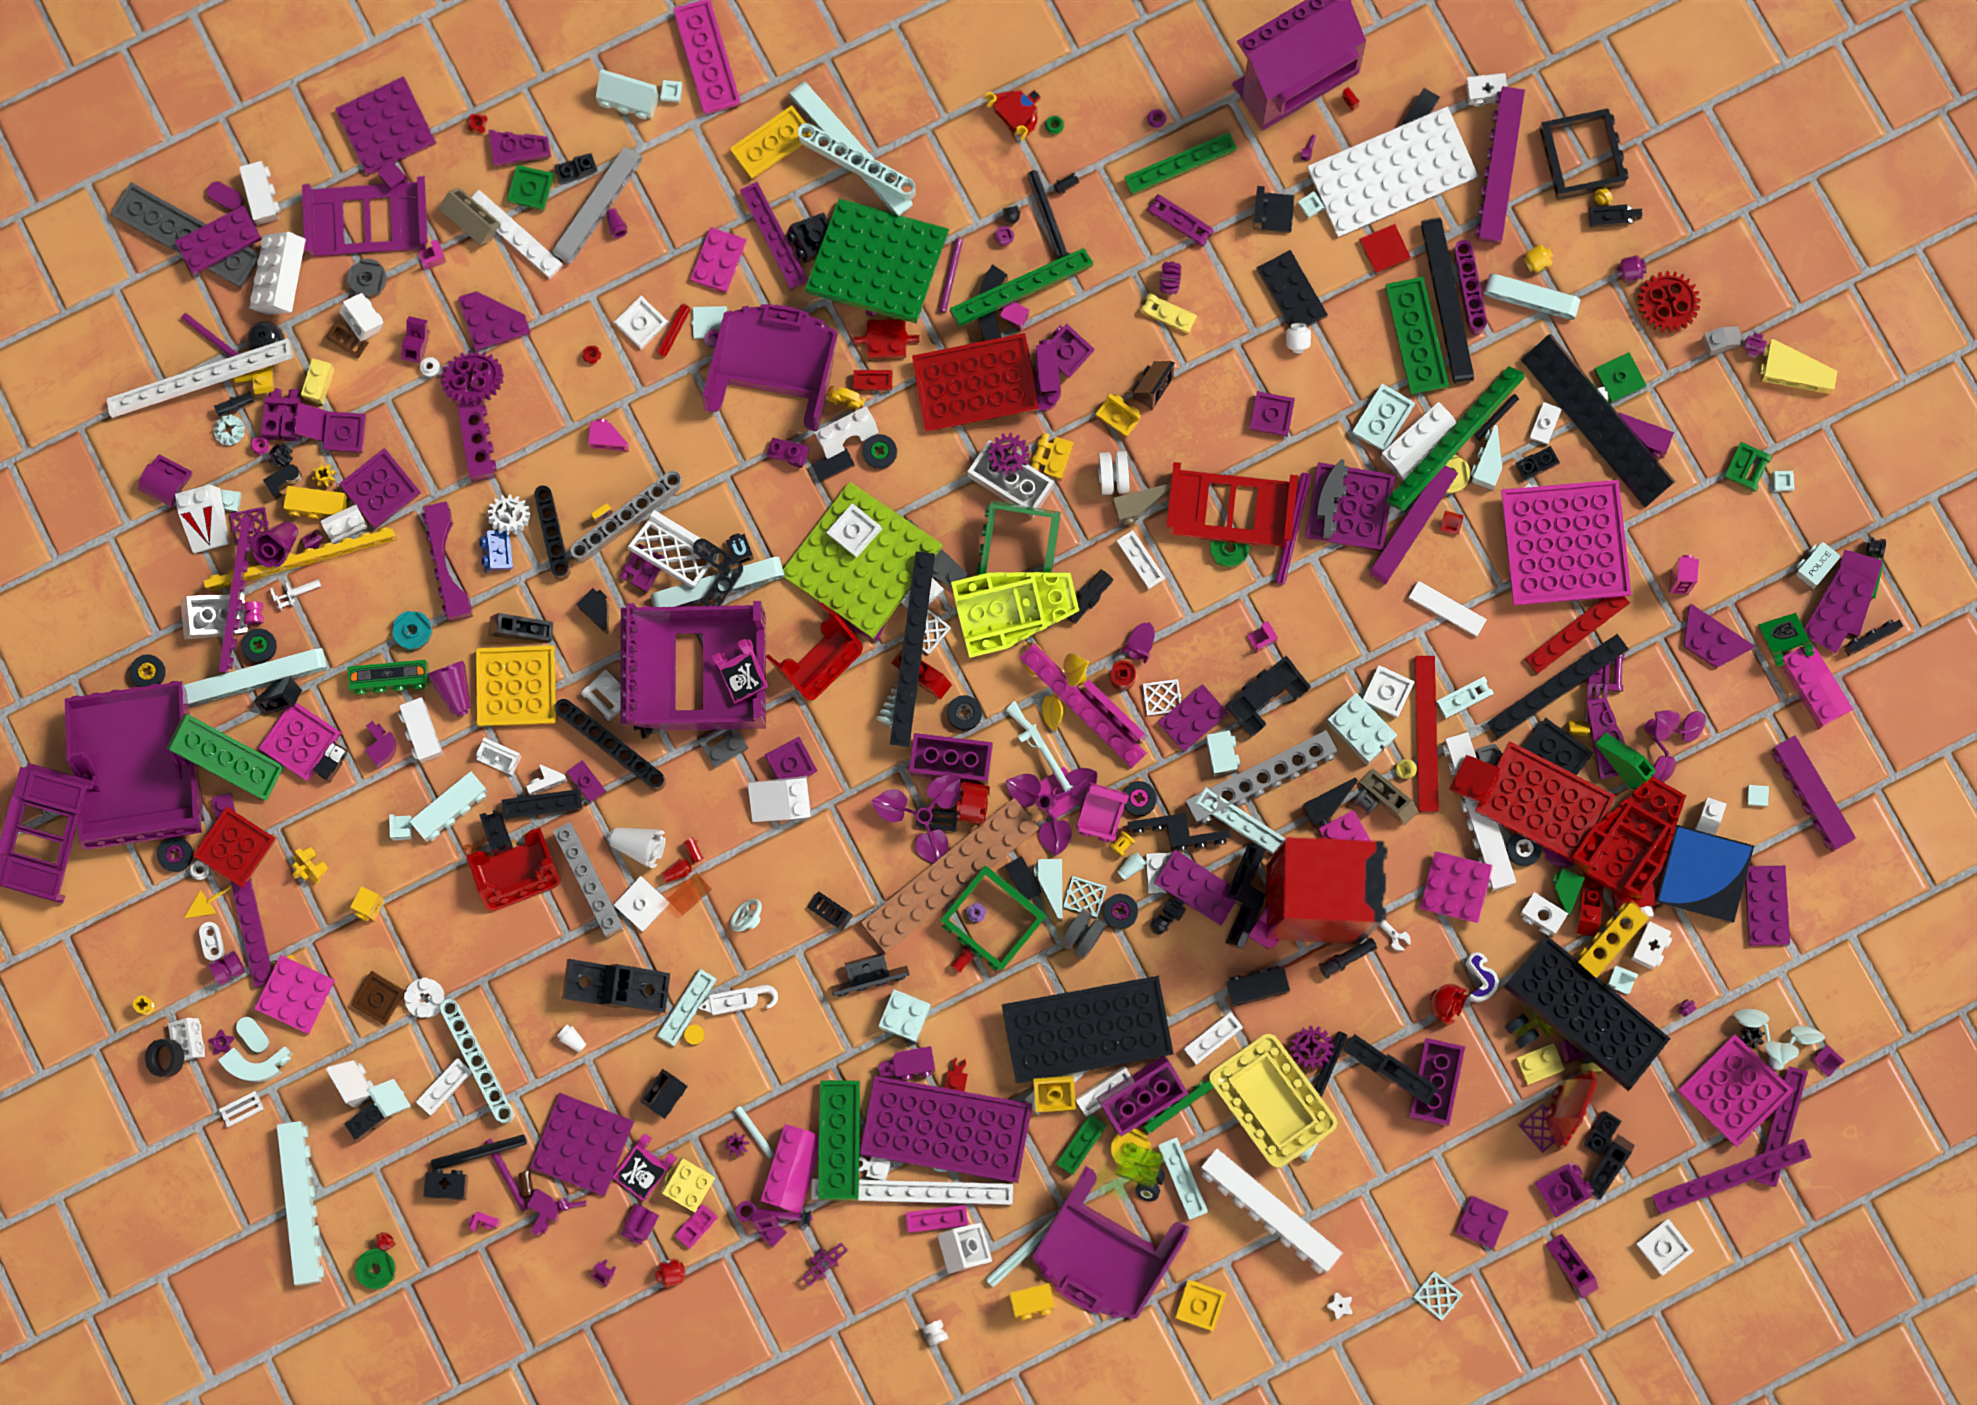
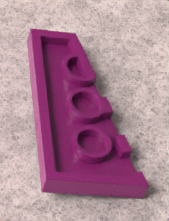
(1602, 721)

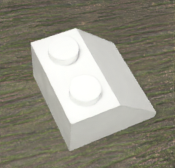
(964, 1248)

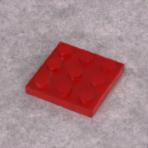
(234, 847)

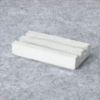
(226, 1116)

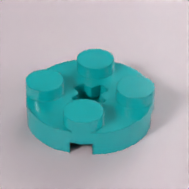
(412, 619)

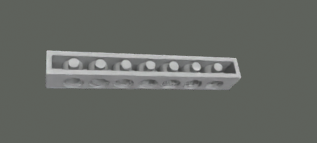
(1321, 742)

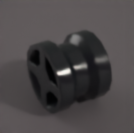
(1876, 547)

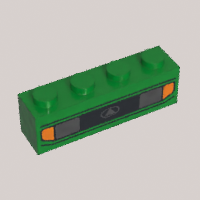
(388, 676)

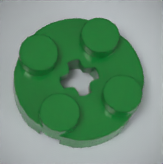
(1227, 559)
(365, 1263)

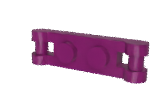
(1180, 220)

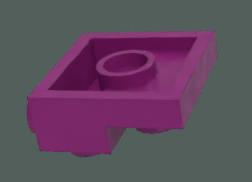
(1071, 349)
(1564, 1189)

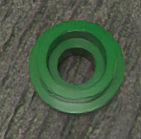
(1054, 119)

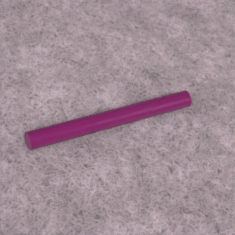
(950, 275)
(207, 334)
(508, 1179)

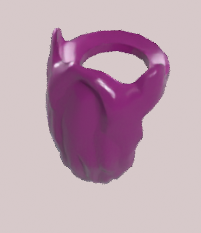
(1140, 642)

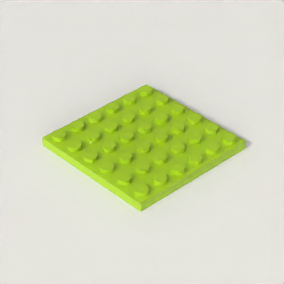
(863, 587)

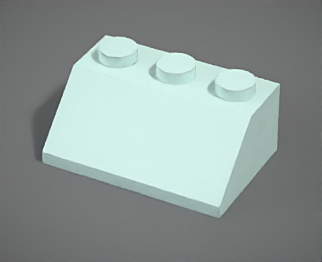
(626, 94)

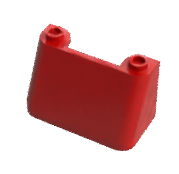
(515, 873)

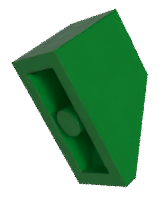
(1567, 889)

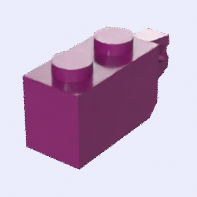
(909, 1063)

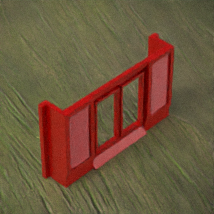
(1272, 516)

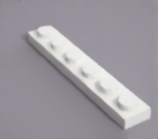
(520, 238)

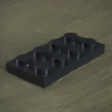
(1291, 290)

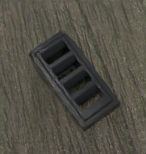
(844, 919)

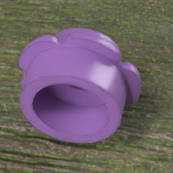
(981, 912)

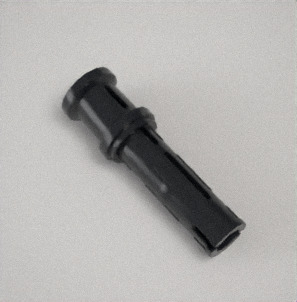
(1339, 962)

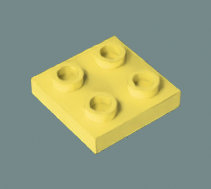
(687, 1184)

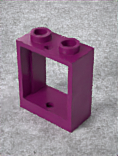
(1047, 366)

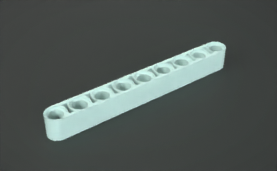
(827, 121)
(255, 677)

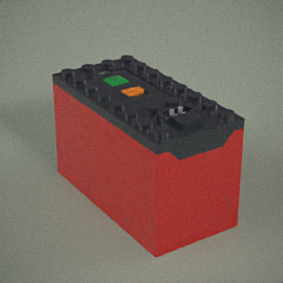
(1325, 890)

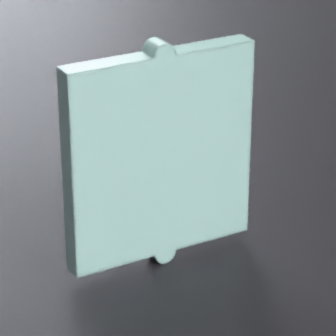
(706, 319)
(389, 1098)

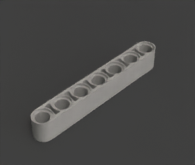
(597, 205)
(630, 507)

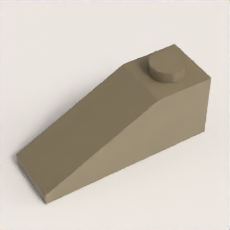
(1136, 504)
(1389, 797)

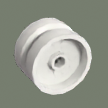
(1112, 473)

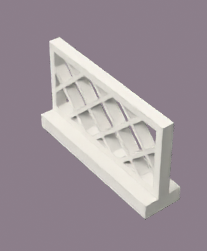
(679, 536)

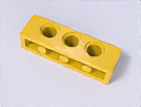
(1597, 965)

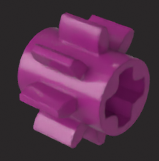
(1755, 345)
(741, 1147)

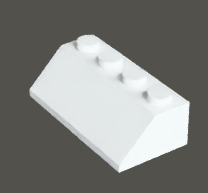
(1418, 441)

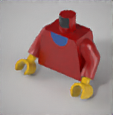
(1016, 110)

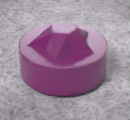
(1003, 236)

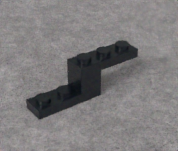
(1178, 832)
(1245, 896)
(1390, 1069)

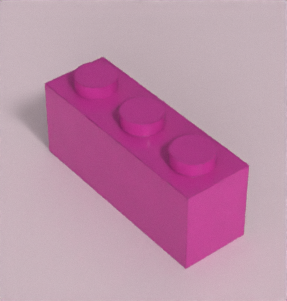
(1684, 575)

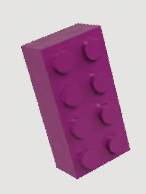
(942, 756)
(1441, 1066)
(1142, 1095)

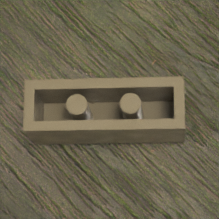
(469, 216)

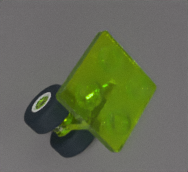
(1526, 1036)
(1142, 1167)

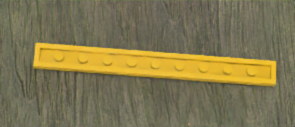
(308, 557)

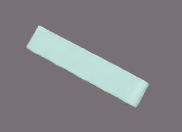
(1532, 296)

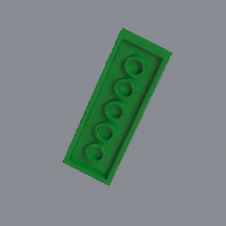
(1416, 336)
(225, 757)
(839, 1141)

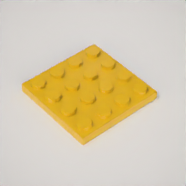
(516, 686)

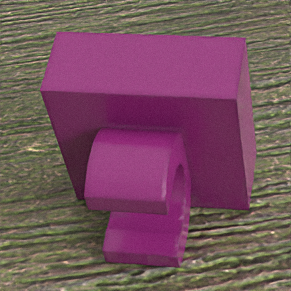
(602, 1274)

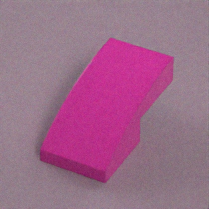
(696, 1226)

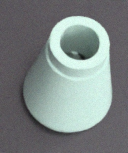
(1132, 865)

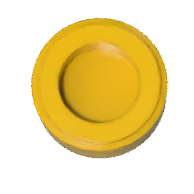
(694, 1034)

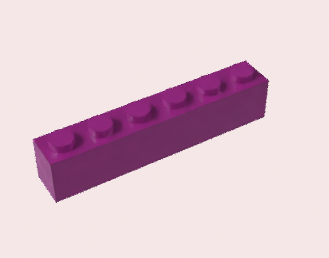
(1813, 794)

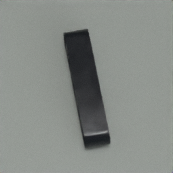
(548, 524)

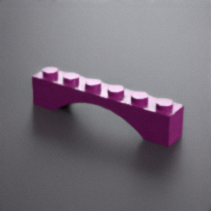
(440, 522)

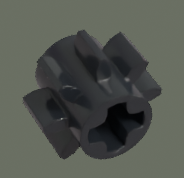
(280, 455)
(1174, 910)
(1746, 1038)

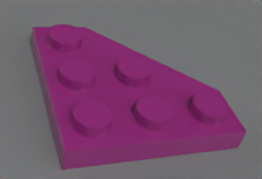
(491, 321)

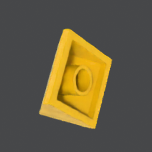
(1054, 1094)

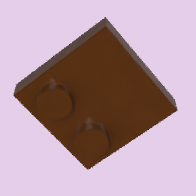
(378, 998)

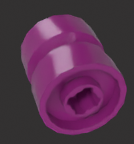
(226, 968)

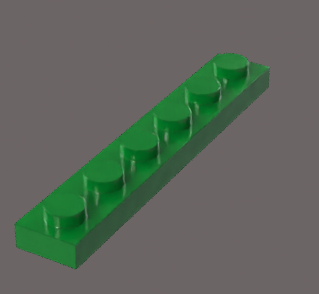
(1180, 163)

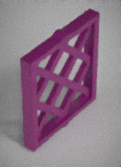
(248, 512)
(1542, 1138)

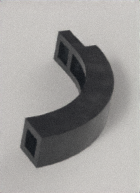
(987, 323)

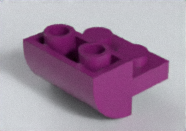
(164, 480)

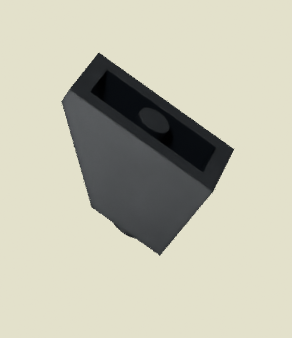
(596, 608)
(278, 696)

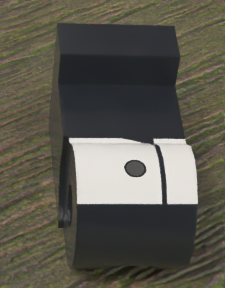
(282, 478)
(330, 762)

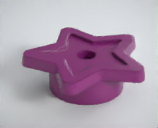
(216, 1042)

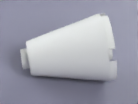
(639, 844)

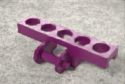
(818, 1265)

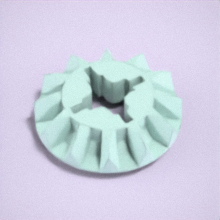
(237, 432)

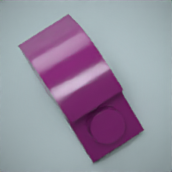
(415, 340)
(384, 748)
(547, 1208)

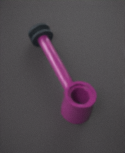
(805, 1218)

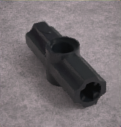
(1090, 594)

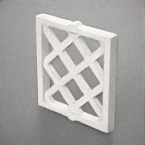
(947, 628)
(1147, 699)

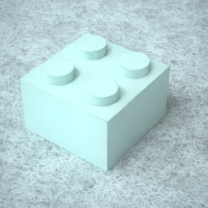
(905, 1016)

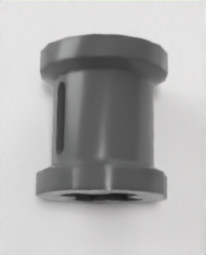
(1366, 802)

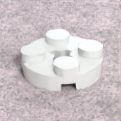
(413, 997)

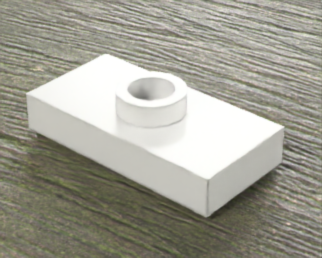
(1545, 423)

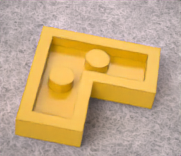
(262, 379)

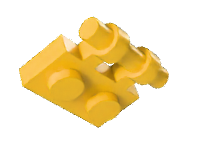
(1058, 456)

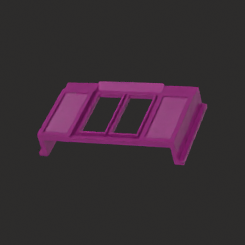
(325, 218)
(54, 793)

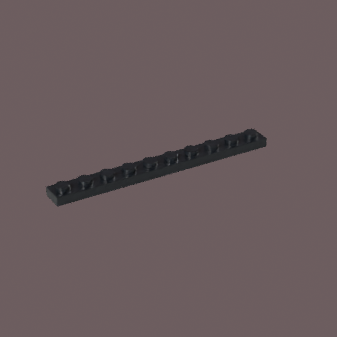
(912, 649)

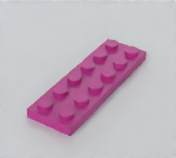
(707, 56)

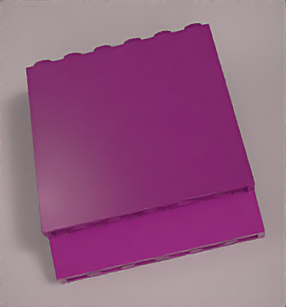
(139, 784)

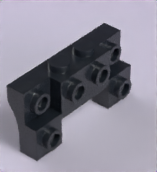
(1263, 691)

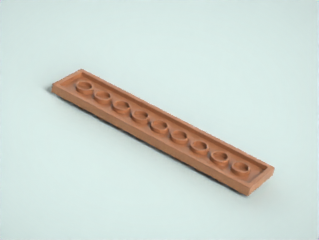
(949, 875)

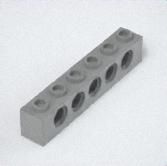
(588, 880)

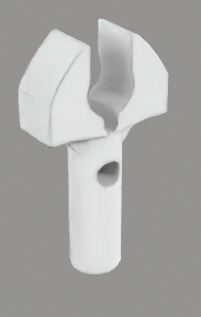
(1394, 935)

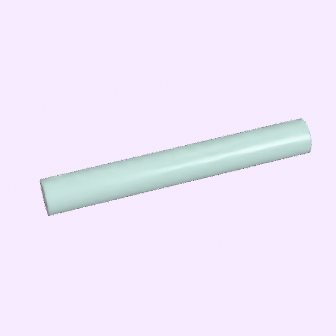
(754, 1132)

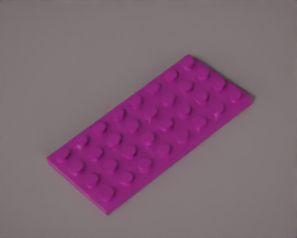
(946, 1129)

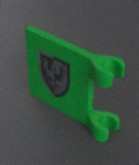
(1784, 635)

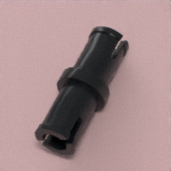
(234, 403)

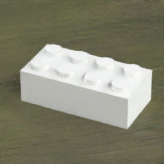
(277, 273)
(1025, 488)

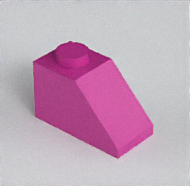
(605, 436)

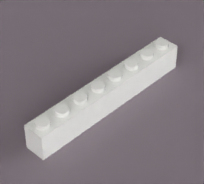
(1486, 832)

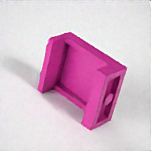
(1101, 812)

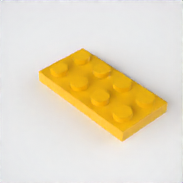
(770, 143)

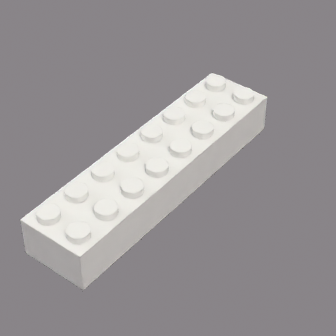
(1270, 1211)

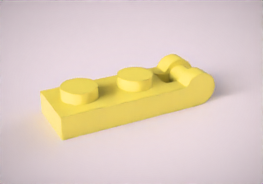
(1168, 314)

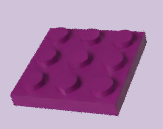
(380, 488)

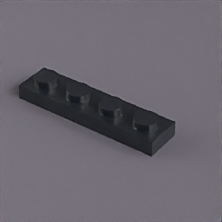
(542, 804)

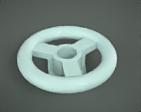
(748, 918)

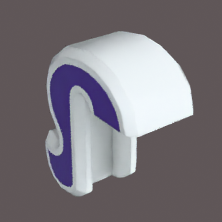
(1484, 975)

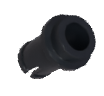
(1065, 183)

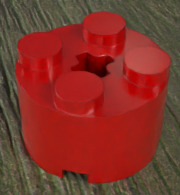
(973, 803)

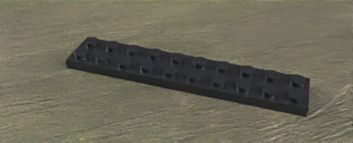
(1598, 420)

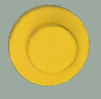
(1603, 197)

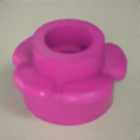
(257, 441)

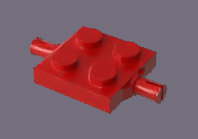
(886, 339)

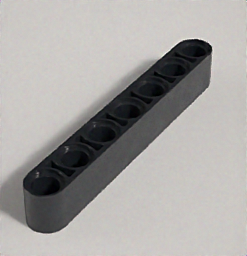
(605, 736)

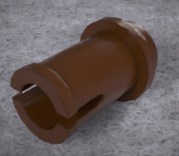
(526, 1184)

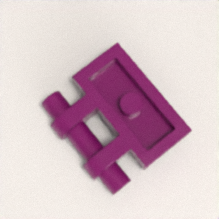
(646, 573)

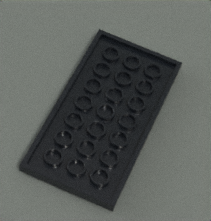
(1587, 1013)
(1087, 1029)

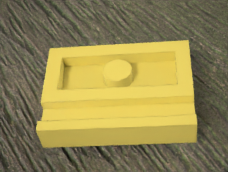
(1540, 1064)

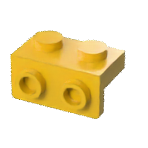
(1119, 415)

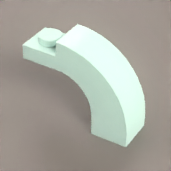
(238, 1066)

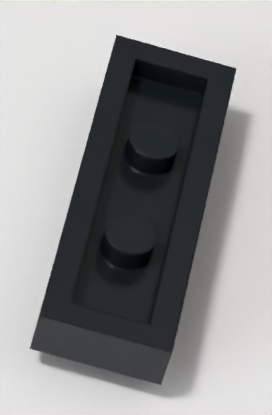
(1873, 636)

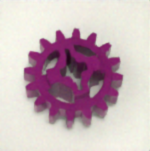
(1015, 458)
(1304, 1047)

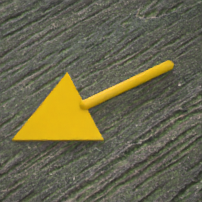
(202, 906)

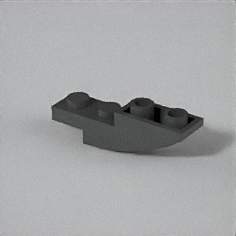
(1332, 492)

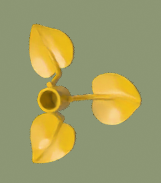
(1075, 675)

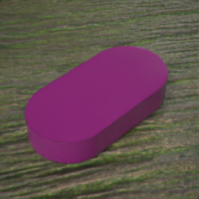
(224, 195)

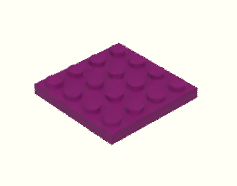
(385, 125)
(1360, 514)
(582, 1144)

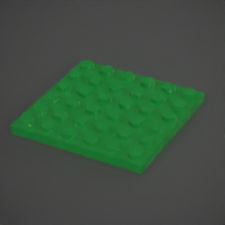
(877, 261)

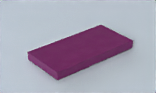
(1868, 569)

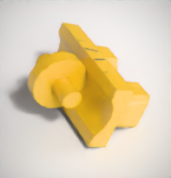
(306, 868)

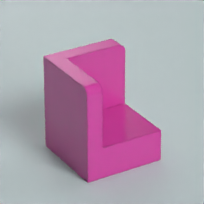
(432, 256)
(1015, 314)
(1263, 637)

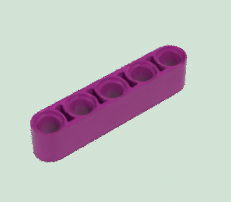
(1470, 296)

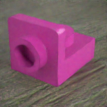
(487, 1221)

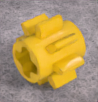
(325, 480)

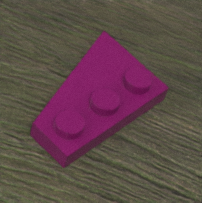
(516, 148)

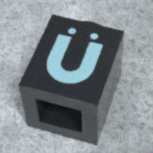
(740, 548)

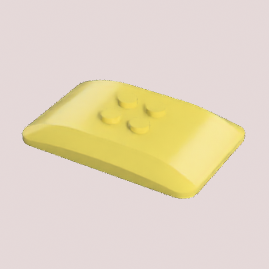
(1273, 1101)

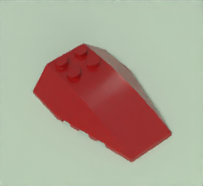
(1632, 840)
(1569, 1106)

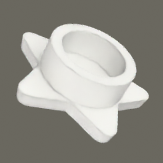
(1335, 1305)

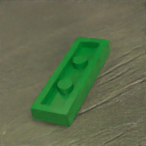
(1081, 1144)

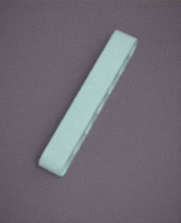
(851, 154)
(753, 575)
(470, 1054)

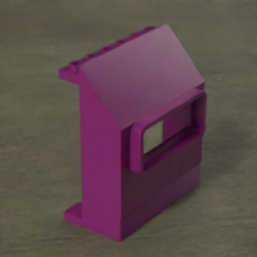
(1299, 58)
(650, 666)

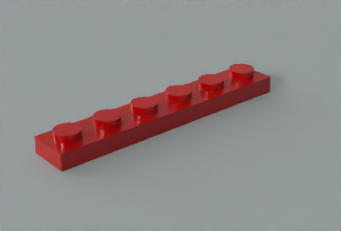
(1575, 632)

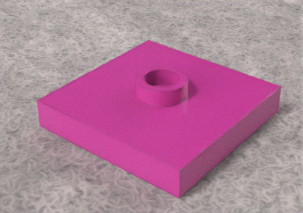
(1052, 787)

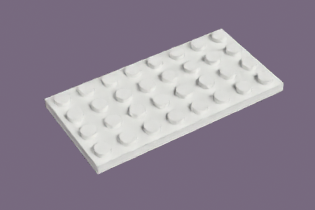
(1392, 171)

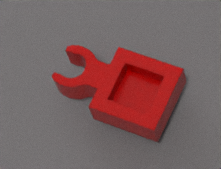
(956, 1079)

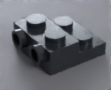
(808, 236)

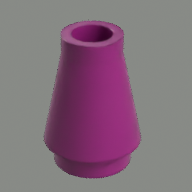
(616, 225)

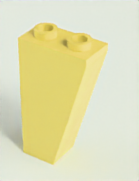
(1795, 369)

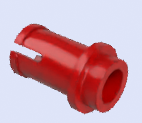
(693, 850)
(963, 959)

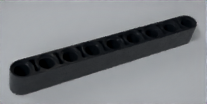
(1447, 300)

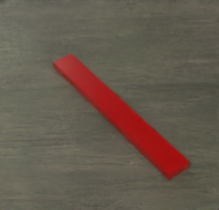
(1426, 734)

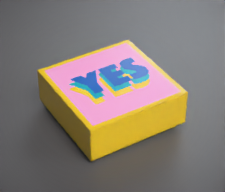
(602, 513)

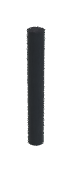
(1496, 417)

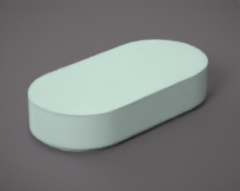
(252, 1034)

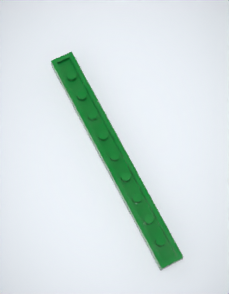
(1455, 438)

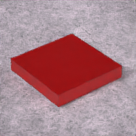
(1385, 248)

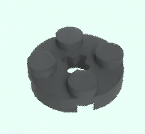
(360, 270)

